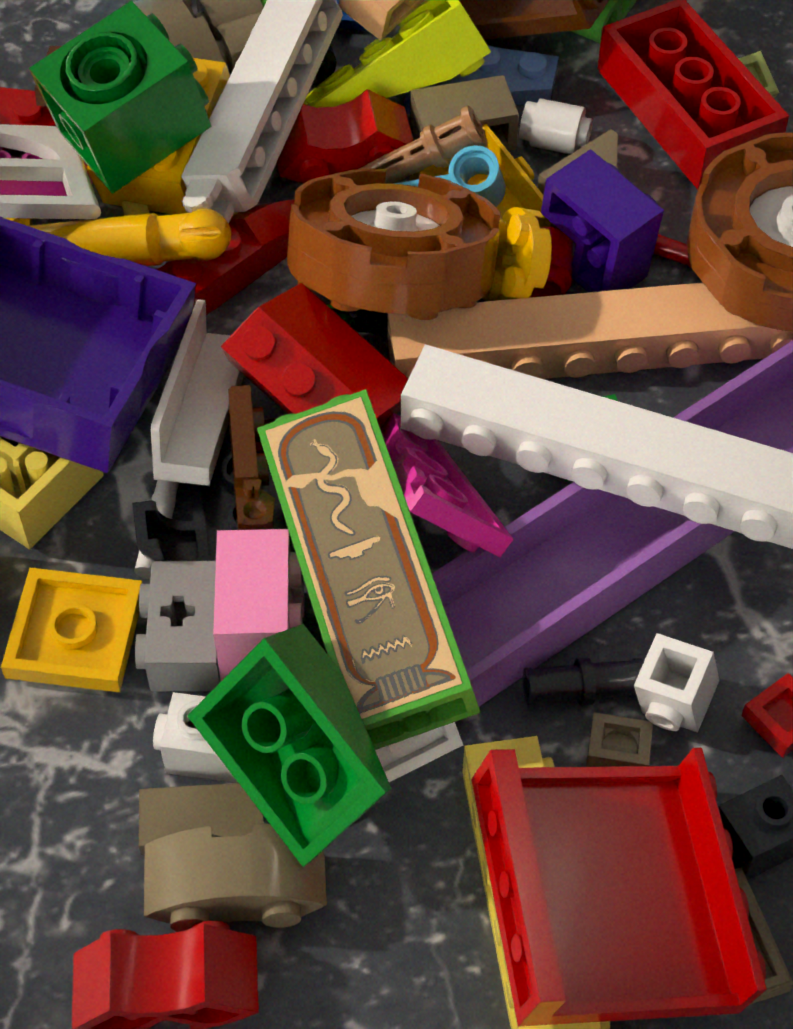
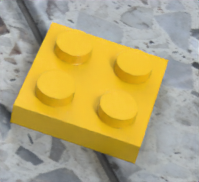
(73, 630)

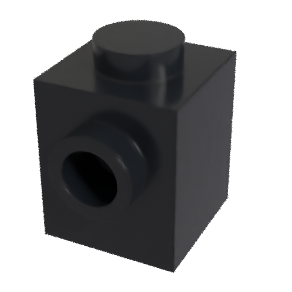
(760, 826)

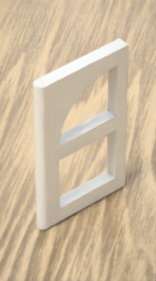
(58, 163)

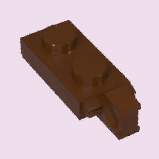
(250, 468)

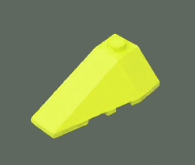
(429, 49)

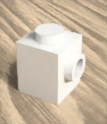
(676, 684)
(183, 746)

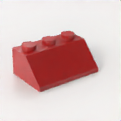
(308, 355)

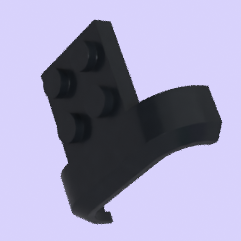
(212, 508)

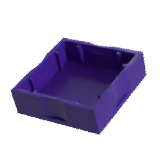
(81, 343)

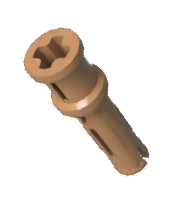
(433, 147)

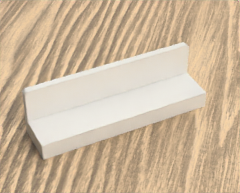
(193, 406)

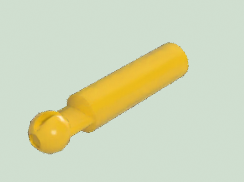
(149, 237)

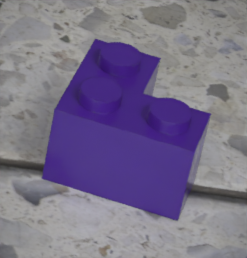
(606, 219)

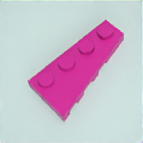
(441, 491)

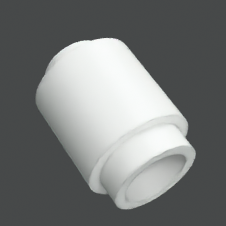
(555, 126)

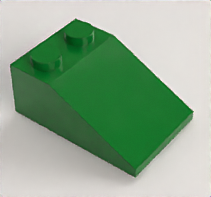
(294, 741)

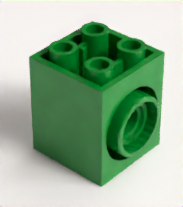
(123, 95)

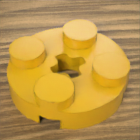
(521, 255)

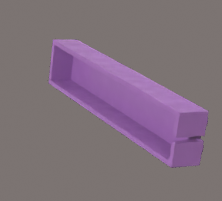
(594, 550)

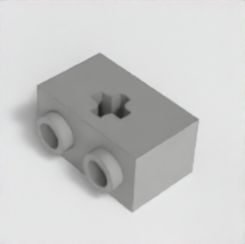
(180, 627)

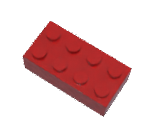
(686, 85)

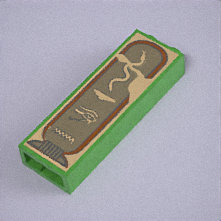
(367, 570)

